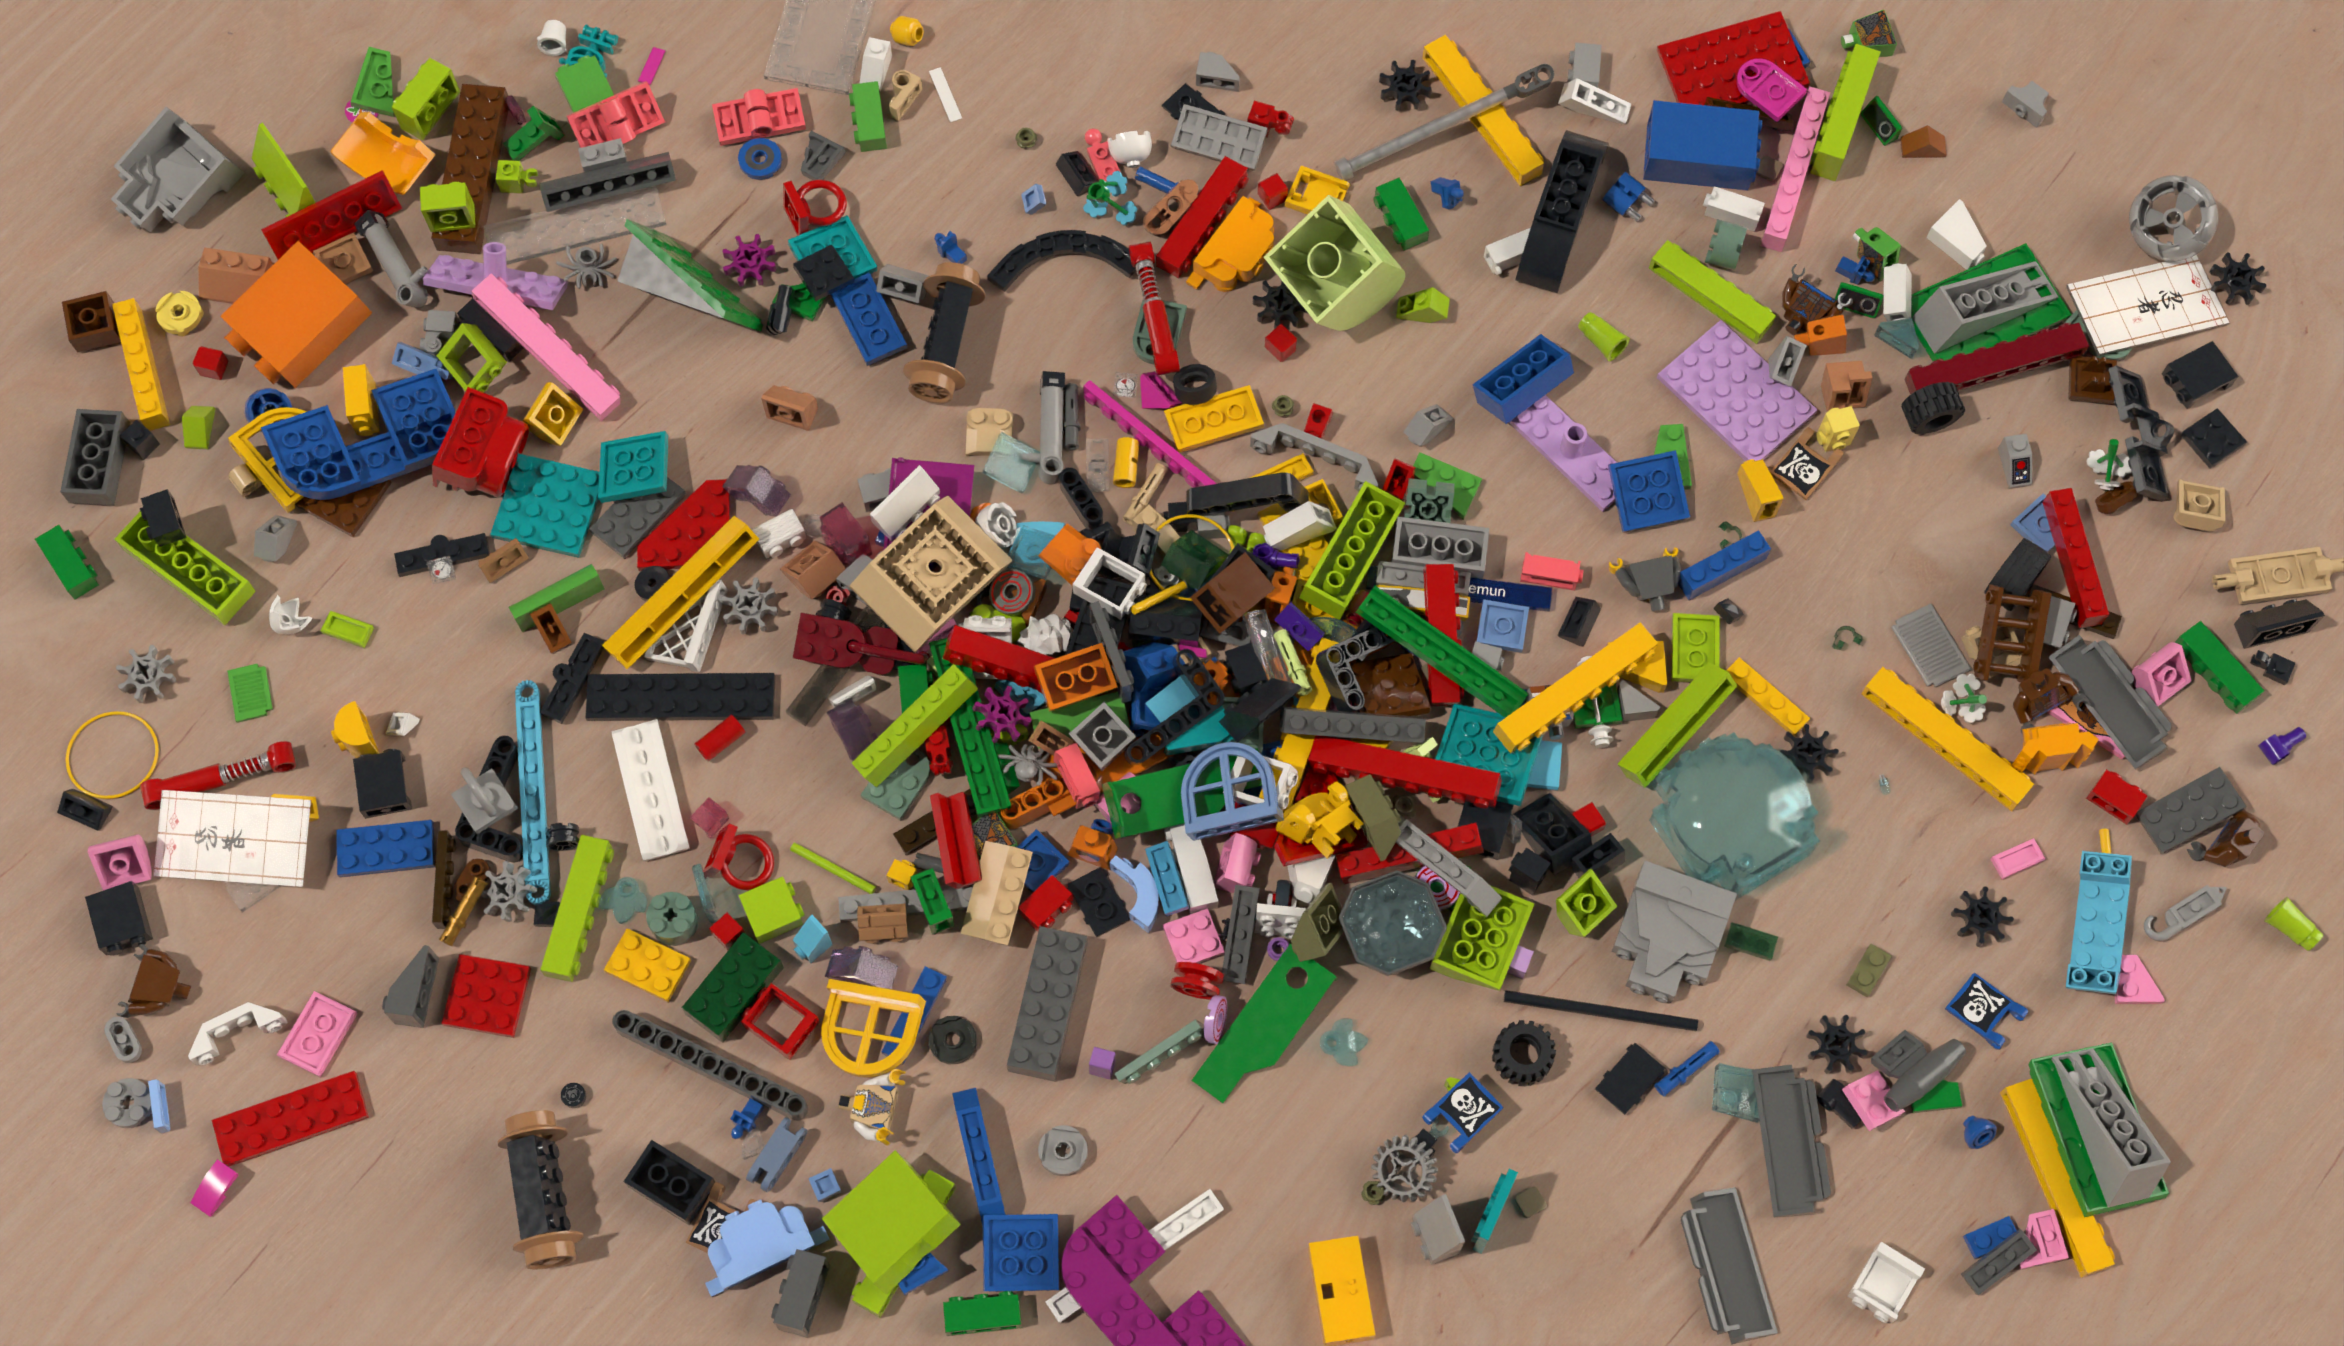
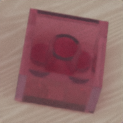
(844, 534)

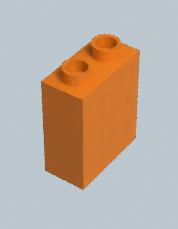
(294, 316)

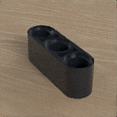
(1080, 489)

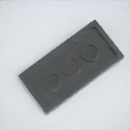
(633, 518)
(1124, 679)
(2190, 810)

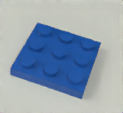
(1649, 491)
(1020, 1252)

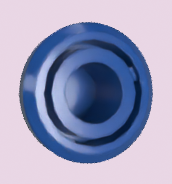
(1978, 1132)

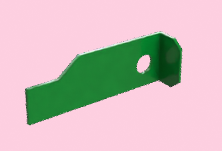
(1162, 799)
(1264, 1025)

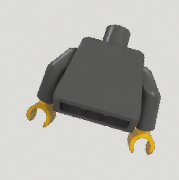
(1650, 577)

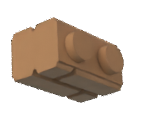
(882, 922)

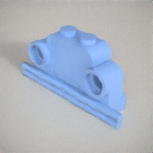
(758, 1242)

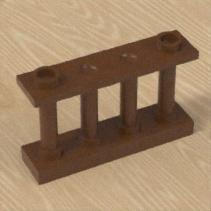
(2034, 636)

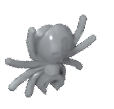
(587, 265)
(1029, 764)

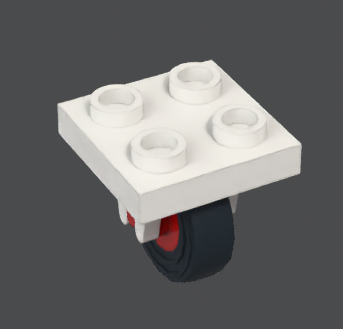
(1279, 914)

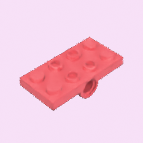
(758, 116)
(617, 117)

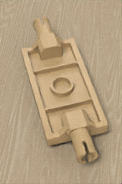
(2279, 575)

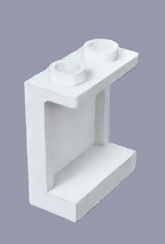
(995, 627)
(1885, 1283)

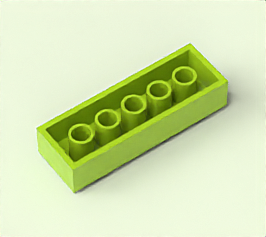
(1843, 112)
(1352, 550)
(188, 570)

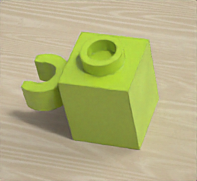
(512, 177)

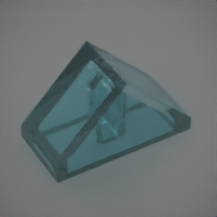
(1899, 335)

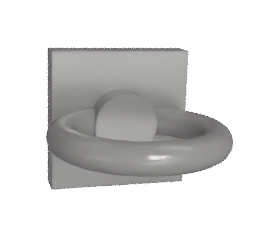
(483, 799)

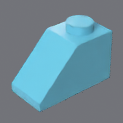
(811, 940)

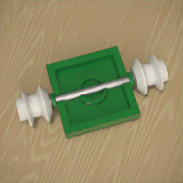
(1599, 713)

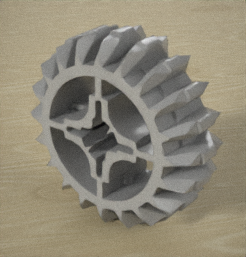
(1409, 1177)

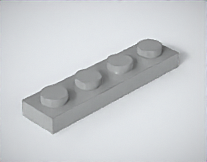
(1412, 576)

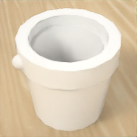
(552, 38)

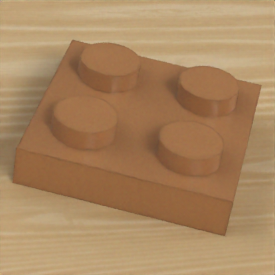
(345, 258)

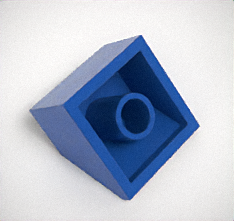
(1151, 665)

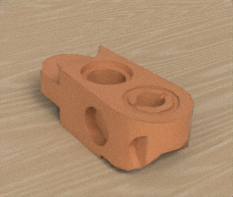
(1184, 194)

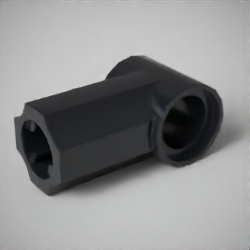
(1835, 1101)

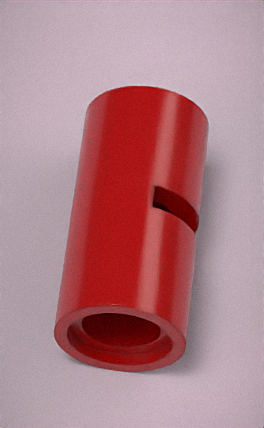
(719, 738)

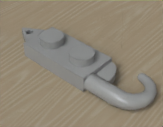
(2187, 912)

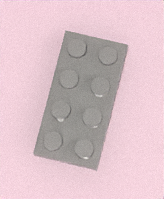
(1218, 136)

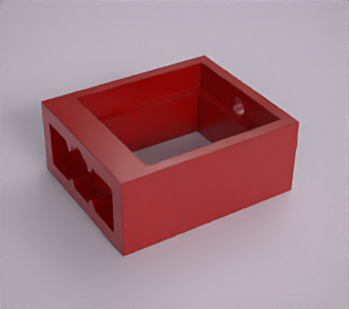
(800, 1033)

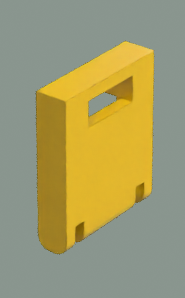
(1318, 188)

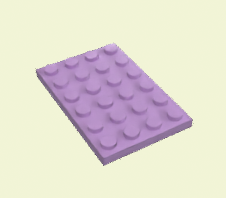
(1733, 393)

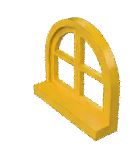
(257, 464)
(876, 999)

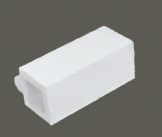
(1733, 208)
(1506, 252)
(1897, 292)

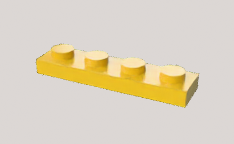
(1767, 697)

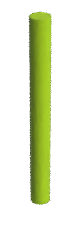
(833, 868)

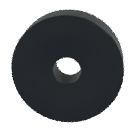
(647, 577)

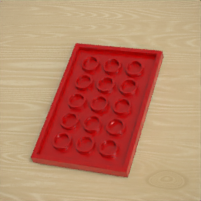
(1711, 60)

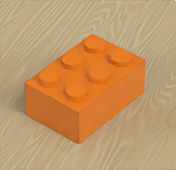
(1075, 677)

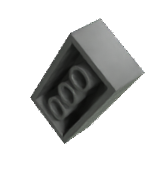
(94, 457)

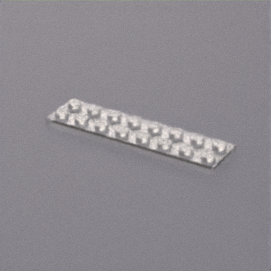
(576, 225)

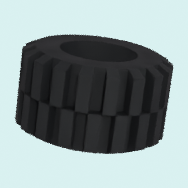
(1933, 407)
(1523, 1033)

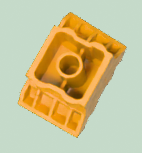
(2054, 747)

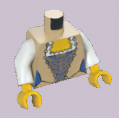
(874, 1106)

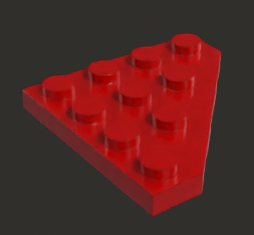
(686, 528)
(1292, 852)

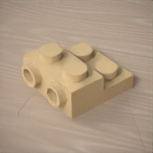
(1972, 640)

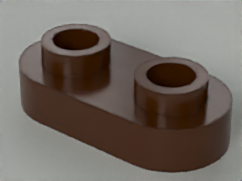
(2114, 499)
(467, 876)

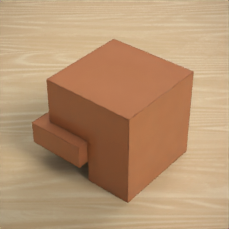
(1845, 385)

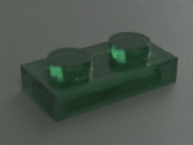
(1751, 941)

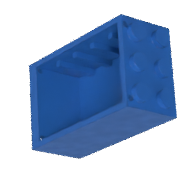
(1702, 145)

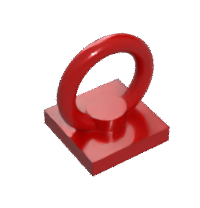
(798, 208)
(724, 850)

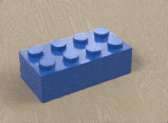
(1523, 378)

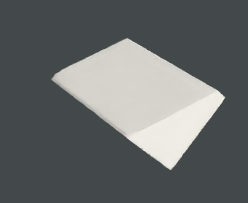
(854, 691)

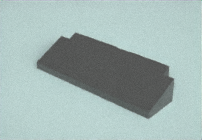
(2124, 713)
(1788, 1127)
(1727, 1267)

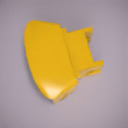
(1321, 820)

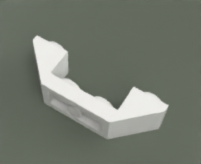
(204, 1047)

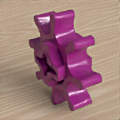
(749, 252)
(1001, 714)

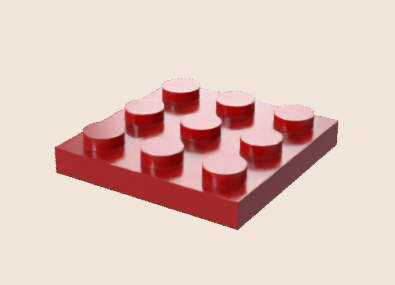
(486, 996)

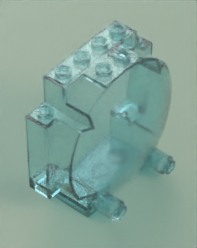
(1735, 813)

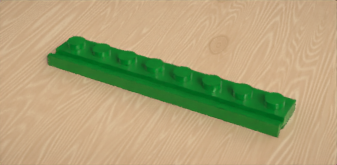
(1441, 652)
(974, 746)

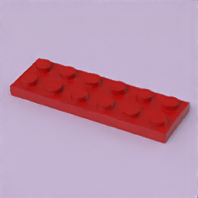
(332, 216)
(290, 1118)

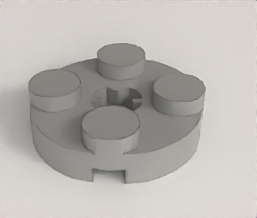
(115, 1096)
(1055, 1139)

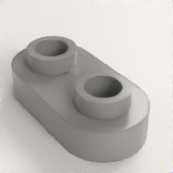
(122, 1042)

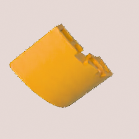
(371, 148)

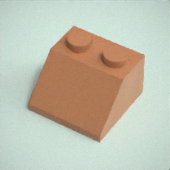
(790, 406)
(813, 569)

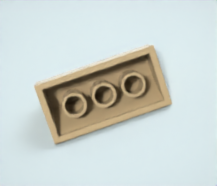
(998, 894)

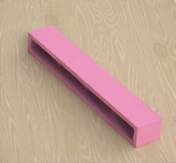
(1795, 169)
(546, 347)

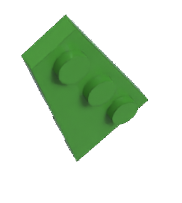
(374, 83)
(1670, 439)
(1437, 471)

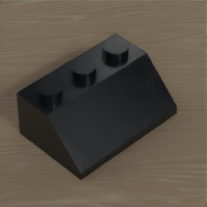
(1166, 622)
(2277, 622)
(1257, 707)

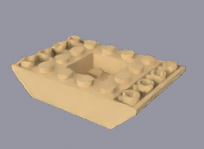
(912, 596)

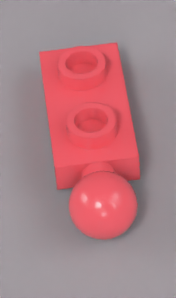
(1100, 155)

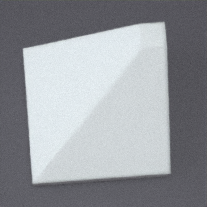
(401, 724)

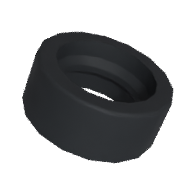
(1196, 395)

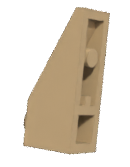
(1154, 520)

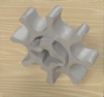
(755, 599)
(137, 677)
(507, 891)

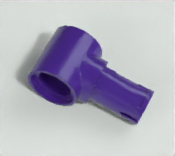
(1276, 558)
(2278, 747)

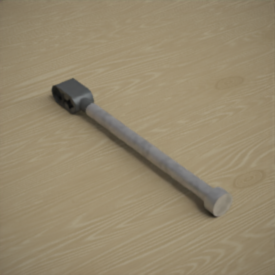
(1346, 167)

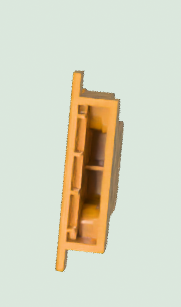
(1235, 248)

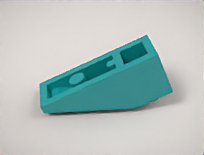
(1201, 736)

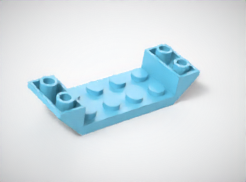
(2100, 922)

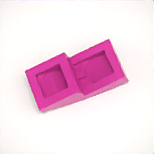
(213, 1187)

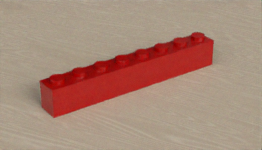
(1405, 771)

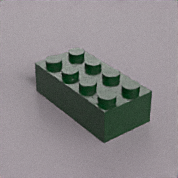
(732, 987)

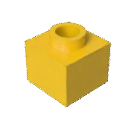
(900, 874)

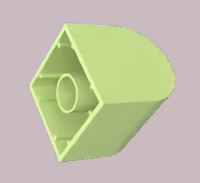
(1336, 266)

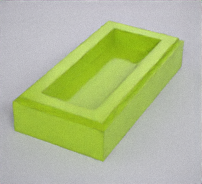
(347, 629)

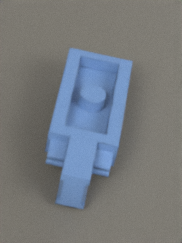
(418, 361)

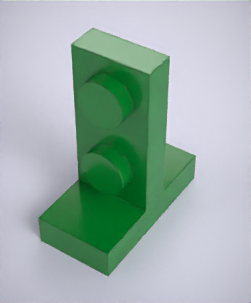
(532, 134)
(932, 901)

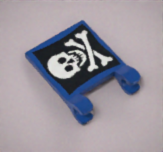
(1982, 1007)
(1467, 1108)

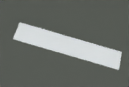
(945, 94)

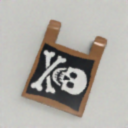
(1803, 468)
(710, 1219)

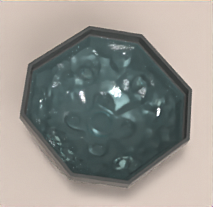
(1392, 923)

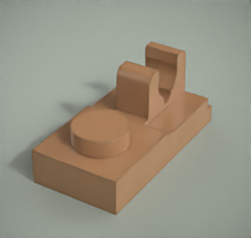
(503, 560)

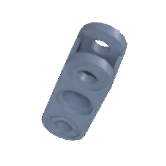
(776, 1155)

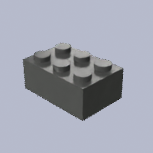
(800, 1293)

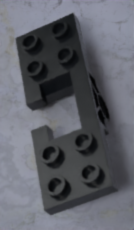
(2146, 453)

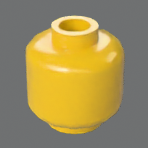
(906, 31)

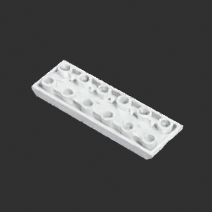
(650, 790)

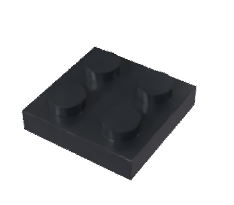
(823, 272)
(2213, 438)

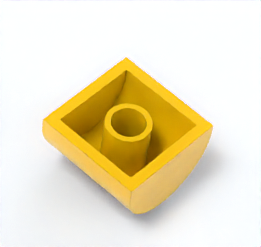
(552, 415)
(353, 731)

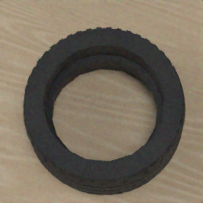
(2020, 570)

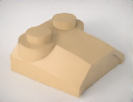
(984, 428)
(2200, 506)

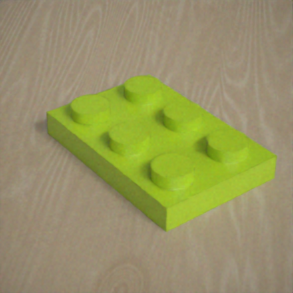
(1693, 644)

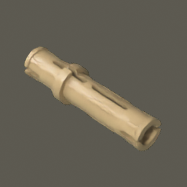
(1141, 501)

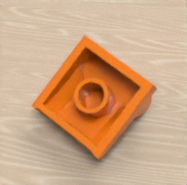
(1069, 552)

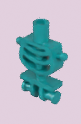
(593, 46)

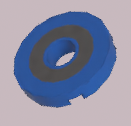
(755, 148)

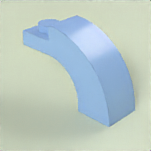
(1140, 878)

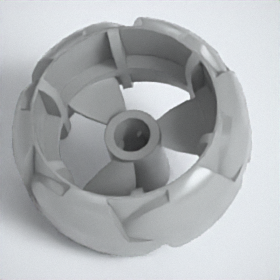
(2189, 193)

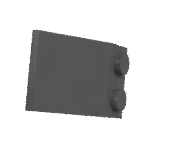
(411, 992)

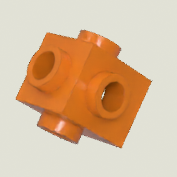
(1216, 670)

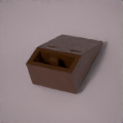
(1232, 593)

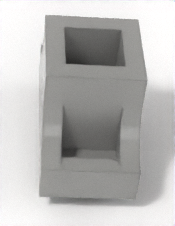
(2027, 102)

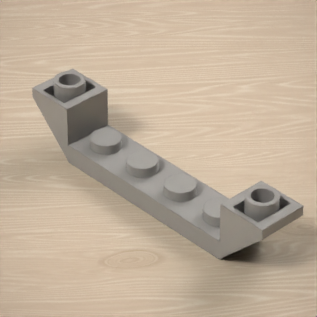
(1266, 439)
(1448, 867)

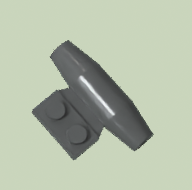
(1914, 1067)

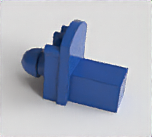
(1449, 191)
(948, 247)
(1854, 270)
(746, 1119)

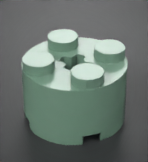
(1726, 244)
(682, 926)

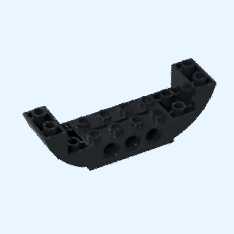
(1560, 211)

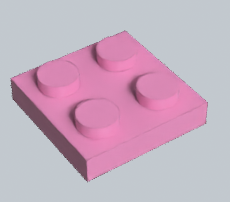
(1194, 938)
(1868, 1100)

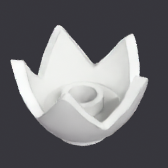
(285, 617)

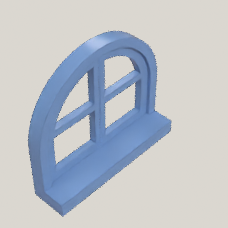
(1232, 818)

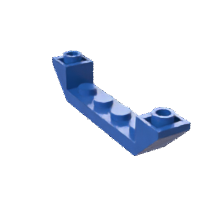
(978, 1153)

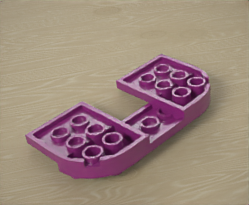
(1097, 1273)

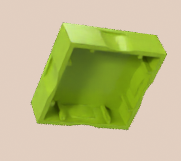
(890, 1222)

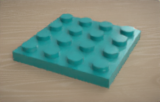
(547, 505)
(1472, 743)

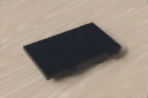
(1190, 97)
(1098, 901)
(1630, 1078)

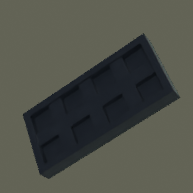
(1083, 633)

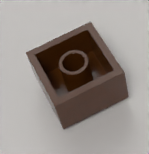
(90, 321)

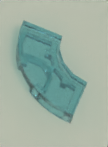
(1334, 629)

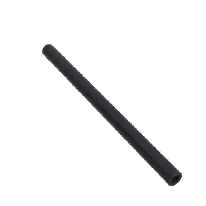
(1601, 1010)

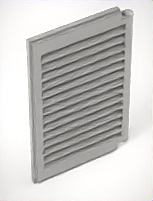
(1930, 646)

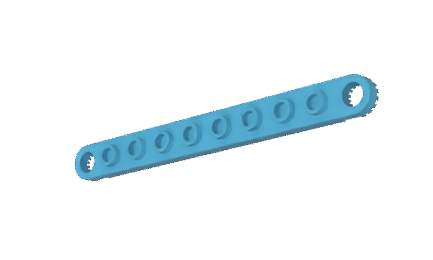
(532, 790)

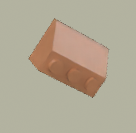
(229, 274)

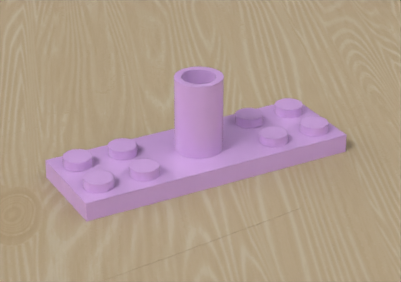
(466, 274)
(1568, 449)

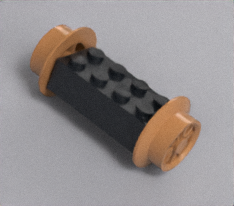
(954, 290)
(539, 1190)

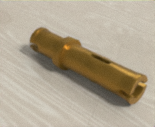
(463, 911)

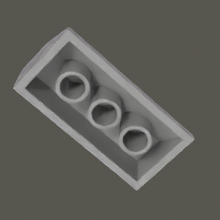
(1435, 542)

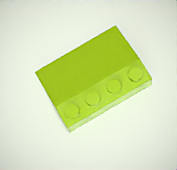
(279, 174)
(1479, 946)

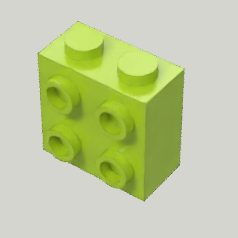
(772, 909)

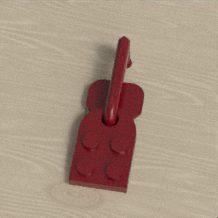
(827, 643)

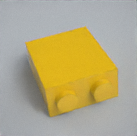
(359, 402)

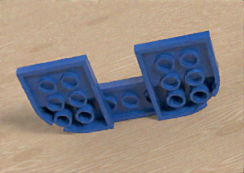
(321, 467)

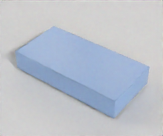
(159, 1106)

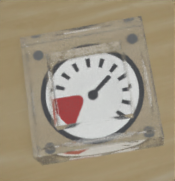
(1125, 384)
(441, 570)

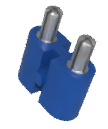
(1624, 194)

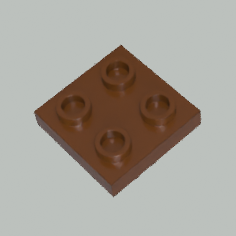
(2090, 379)

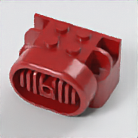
(480, 445)

